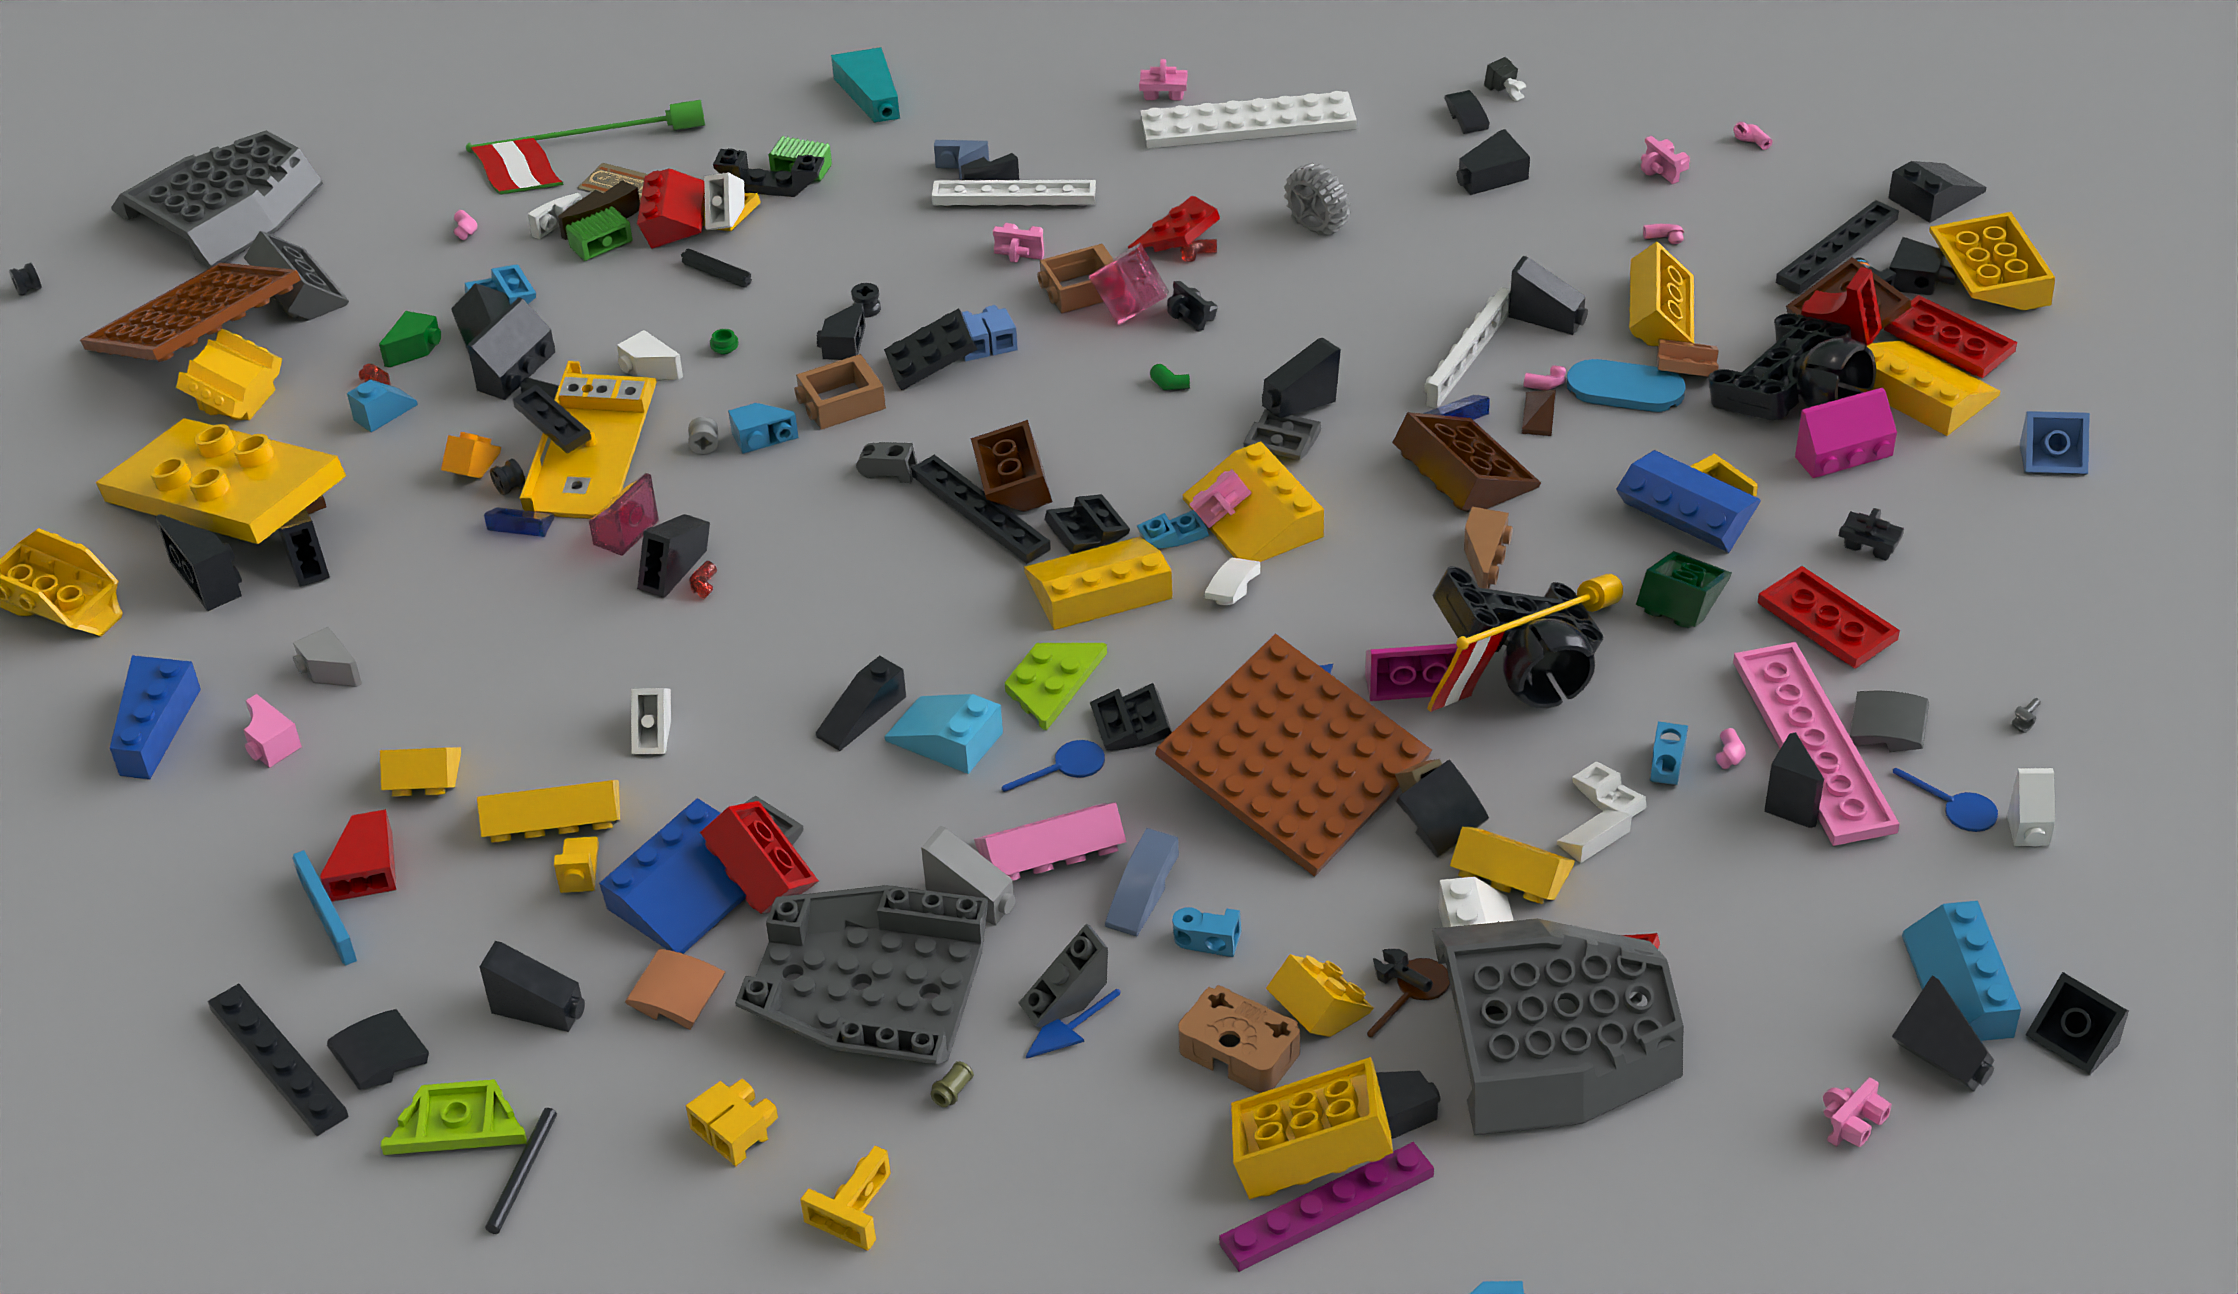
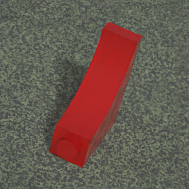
(1854, 307)

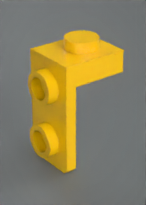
(1725, 472)
(577, 864)

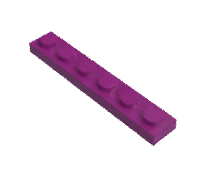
(1325, 1206)

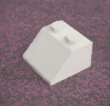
(1471, 902)

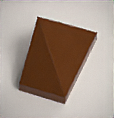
(1539, 412)

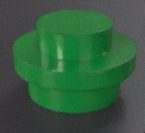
(724, 341)

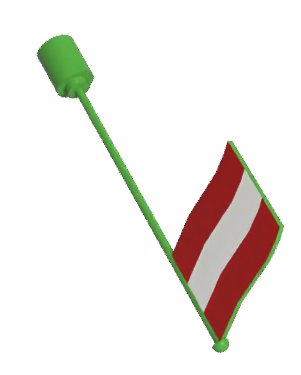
(523, 164)

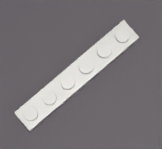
(1014, 192)
(1468, 348)

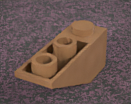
(1484, 543)

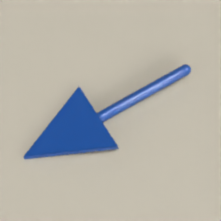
(1059, 1035)

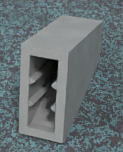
(960, 870)

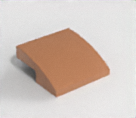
(1686, 357)
(675, 987)

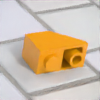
(469, 455)

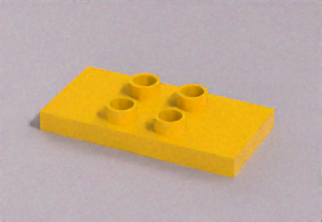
(221, 479)

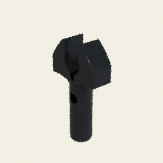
(1398, 968)

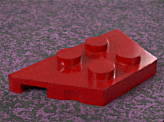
(1180, 225)

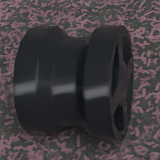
(25, 279)
(868, 295)
(507, 476)

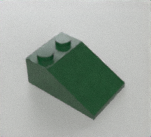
(1681, 589)

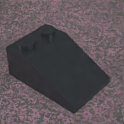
(1931, 189)
(201, 561)

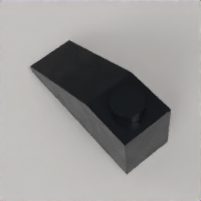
(863, 703)

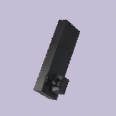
(552, 419)

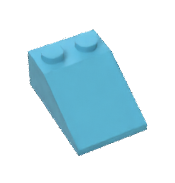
(949, 729)

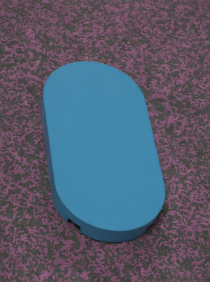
(1625, 385)

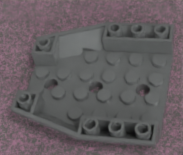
(225, 195)
(880, 936)
(1549, 1063)

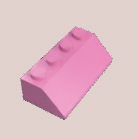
(1053, 840)

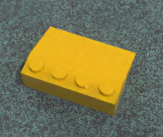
(1996, 261)
(1928, 386)
(1273, 517)
(1100, 582)
(1309, 1129)

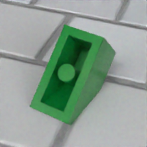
(410, 338)

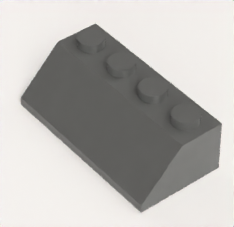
(313, 293)

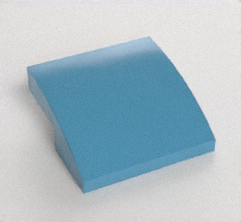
(509, 281)

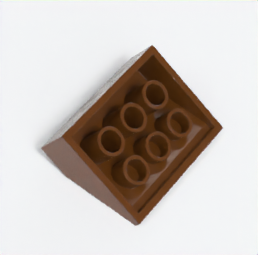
(1462, 460)

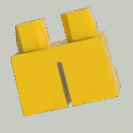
(729, 1121)

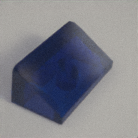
(1469, 407)
(518, 521)

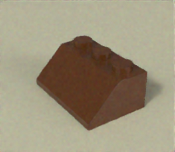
(1011, 467)

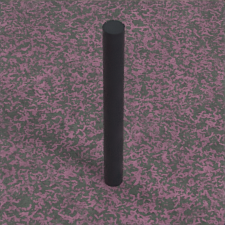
(521, 1171)

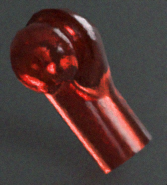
(1198, 247)
(374, 373)
(698, 580)

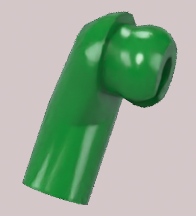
(1167, 380)

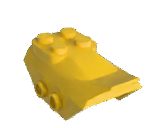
(59, 583)

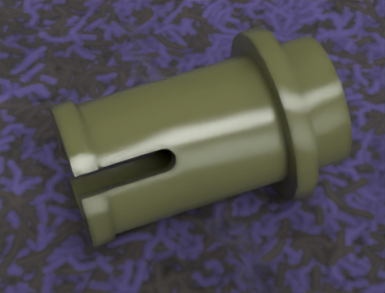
(946, 1090)

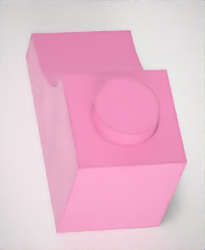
(270, 733)

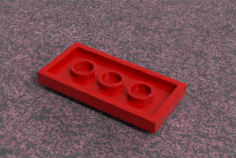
(1952, 337)
(1828, 617)

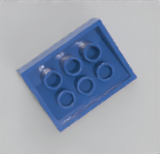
(673, 883)

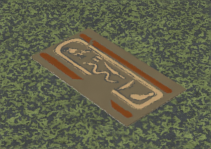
(608, 175)

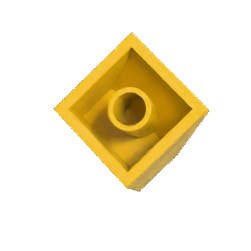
(419, 769)

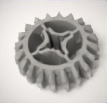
(1317, 199)

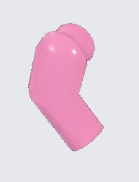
(1752, 133)
(466, 224)
(1672, 231)
(1547, 382)
(1732, 751)

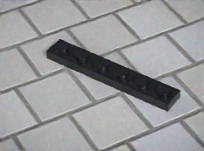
(1837, 247)
(986, 514)
(278, 1059)

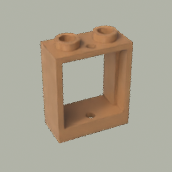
(1071, 266)
(844, 407)

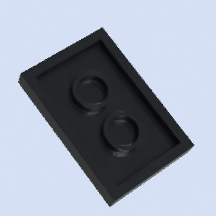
(930, 349)

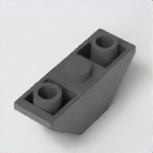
(1069, 981)

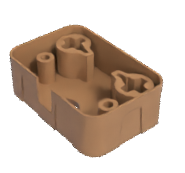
(1266, 1044)

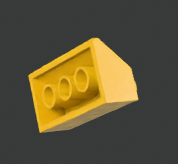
(1660, 297)
(549, 808)

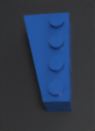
(150, 712)

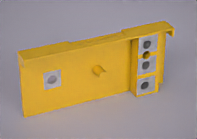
(615, 415)

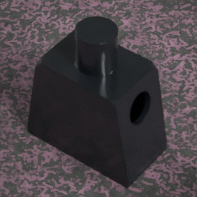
(1920, 268)

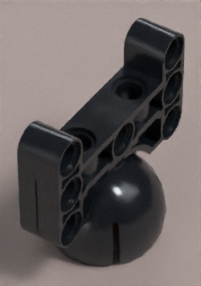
(1805, 360)
(1552, 644)

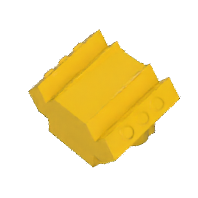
(231, 376)

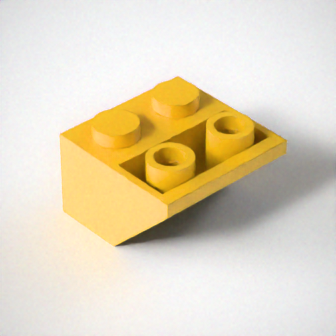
(1318, 995)

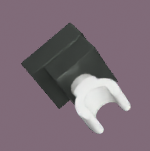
(1503, 75)

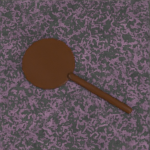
(1427, 967)

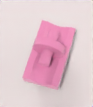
(1163, 79)
(1662, 160)
(1018, 242)
(1220, 498)
(1849, 1108)

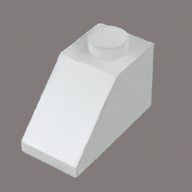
(723, 200)
(649, 357)
(650, 720)
(2032, 807)

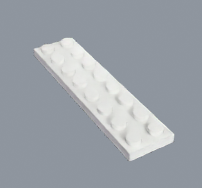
(1248, 119)

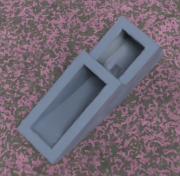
(1142, 882)

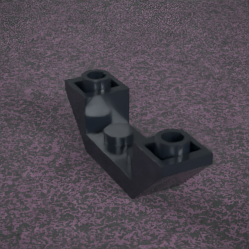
(769, 182)

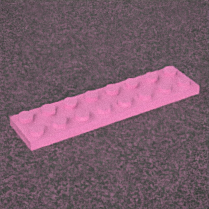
(1795, 702)

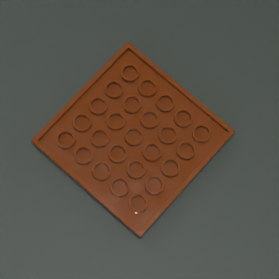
(191, 311)
(1293, 753)

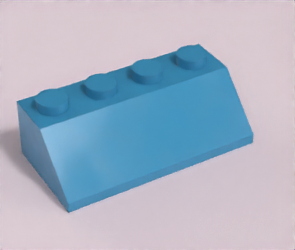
(1961, 953)

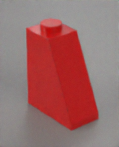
(361, 859)

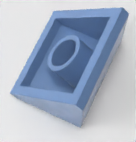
(2055, 442)

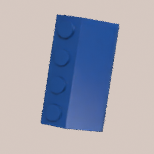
(1687, 499)

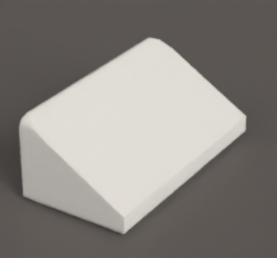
(1596, 834)

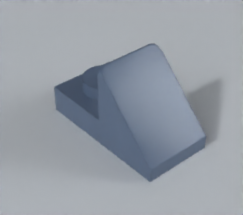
(959, 152)

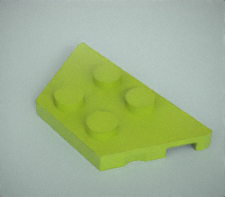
(1052, 677)
(455, 1118)

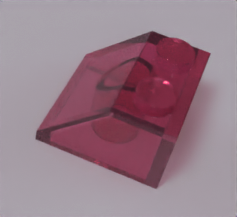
(625, 517)

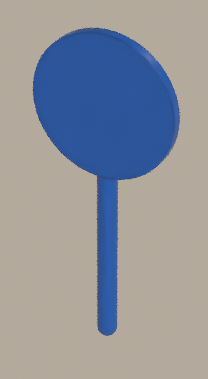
(1073, 759)
(1964, 810)

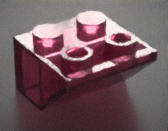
(1129, 284)

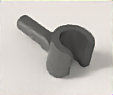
(2025, 718)

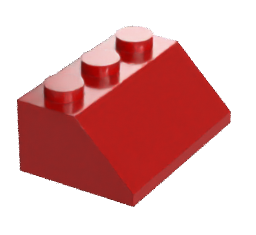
(670, 207)
(757, 855)

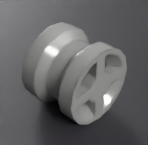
(698, 430)

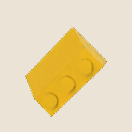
(1510, 864)

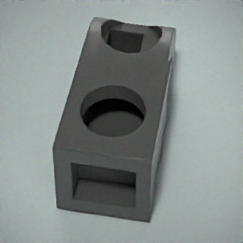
(887, 460)

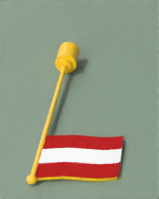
(1476, 651)

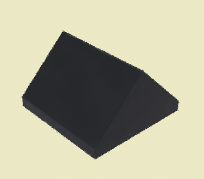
(478, 310)
(1794, 784)
(2079, 1023)

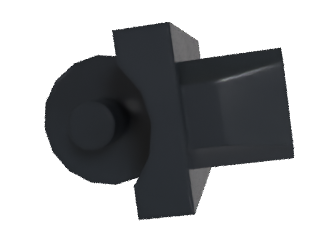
(1190, 306)
(1871, 531)

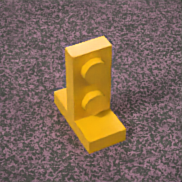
(844, 1213)

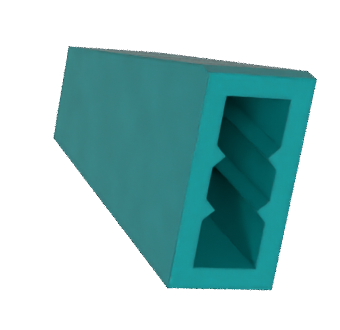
(868, 82)

